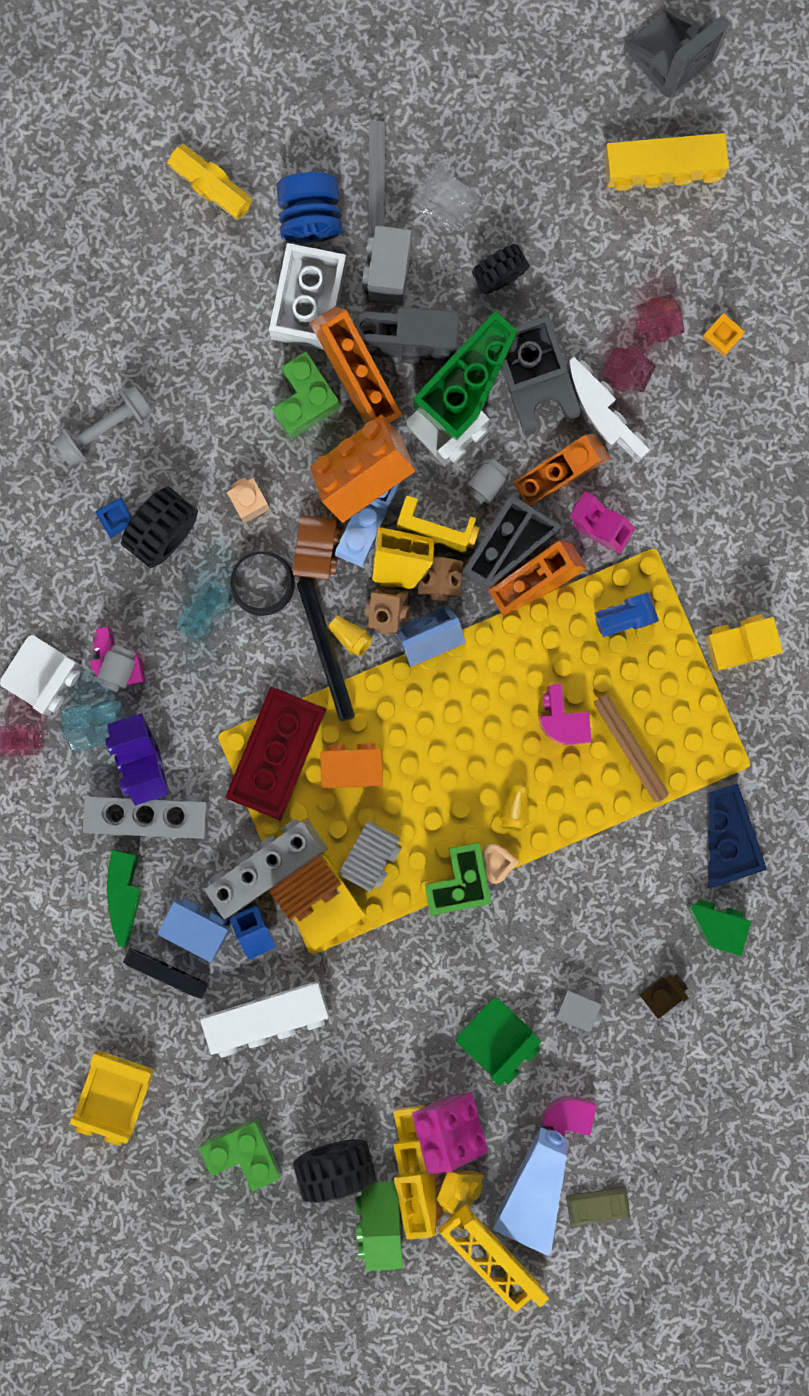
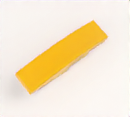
(414, 1184)

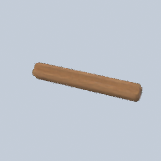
(631, 748)

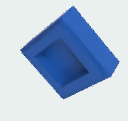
(114, 517)

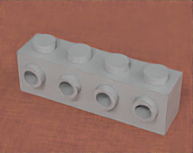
(266, 868)

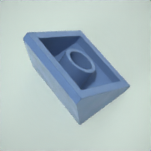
(430, 635)

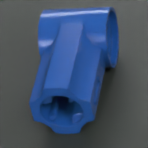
(633, 613)

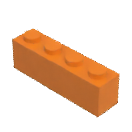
(354, 365)

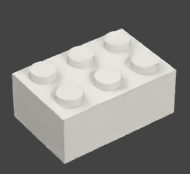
(306, 289)

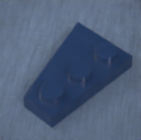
(731, 838)

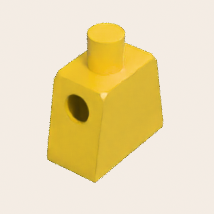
(401, 558)

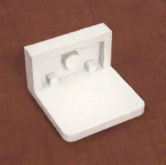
(442, 445)
(40, 675)

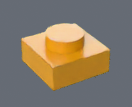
(723, 334)

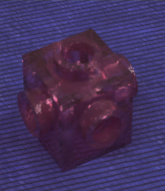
(659, 319)
(628, 369)

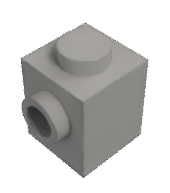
(579, 1009)

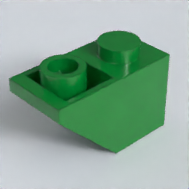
(720, 929)

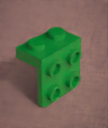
(499, 1041)

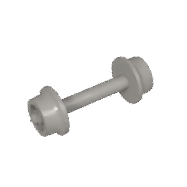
(70, 448)

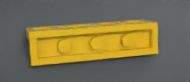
(496, 1255)

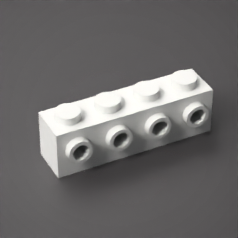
(264, 1018)

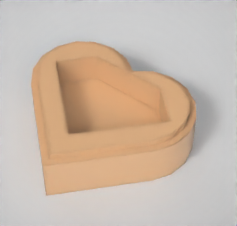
(498, 863)

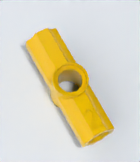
(210, 181)

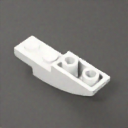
(594, 404)

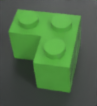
(311, 400)
(468, 886)
(243, 1146)
(380, 1227)

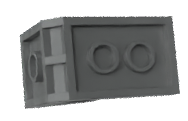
(676, 49)

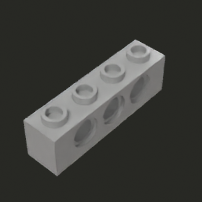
(98, 819)

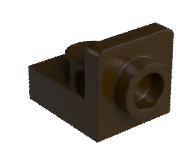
(664, 994)

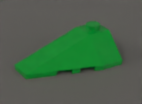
(463, 384)

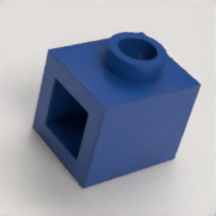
(252, 932)

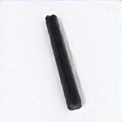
(325, 650)

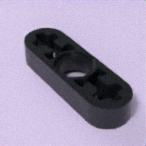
(160, 971)

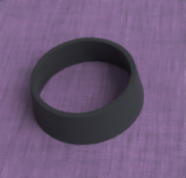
(274, 608)

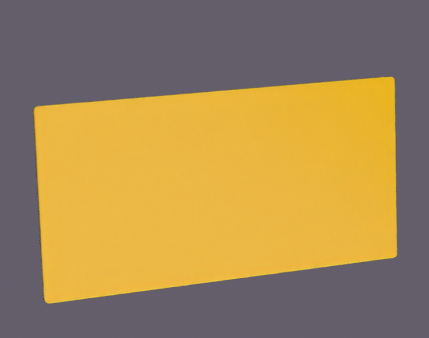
(470, 730)

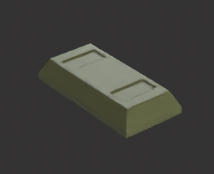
(598, 1206)

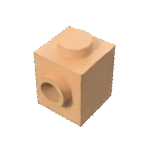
(247, 499)

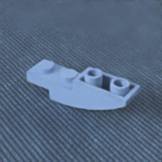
(362, 529)

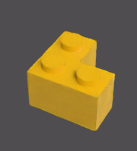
(750, 642)

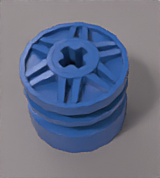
(309, 207)

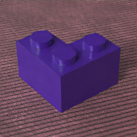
(137, 759)

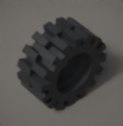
(500, 269)

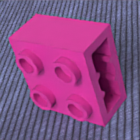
(450, 1133)

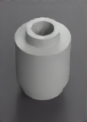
(487, 482)
(116, 668)

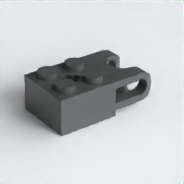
(410, 334)
(539, 380)

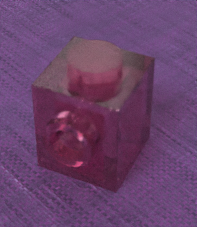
(20, 741)

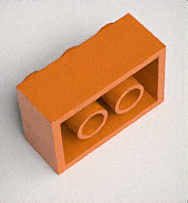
(362, 468)

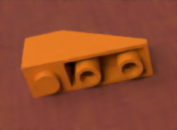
(562, 469)

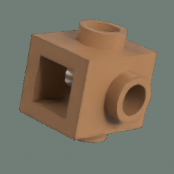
(442, 580)
(388, 610)

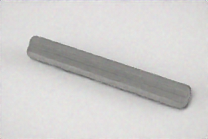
(376, 175)

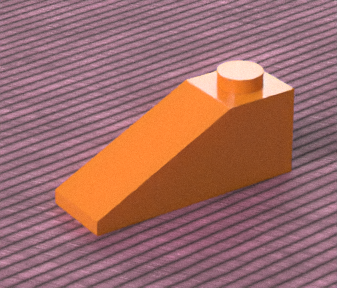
(538, 577)

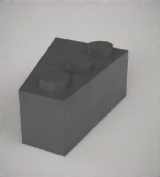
(509, 542)

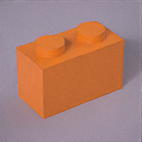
(351, 767)

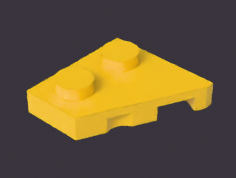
(458, 1190)

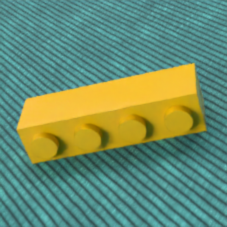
(666, 161)

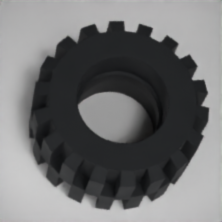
(159, 527)
(334, 1171)

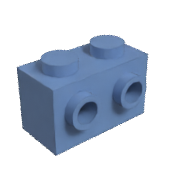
(195, 929)

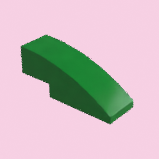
(122, 895)

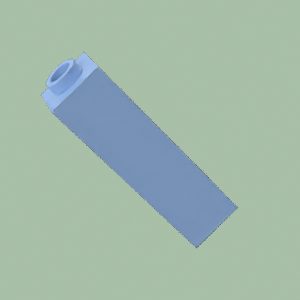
(533, 1197)

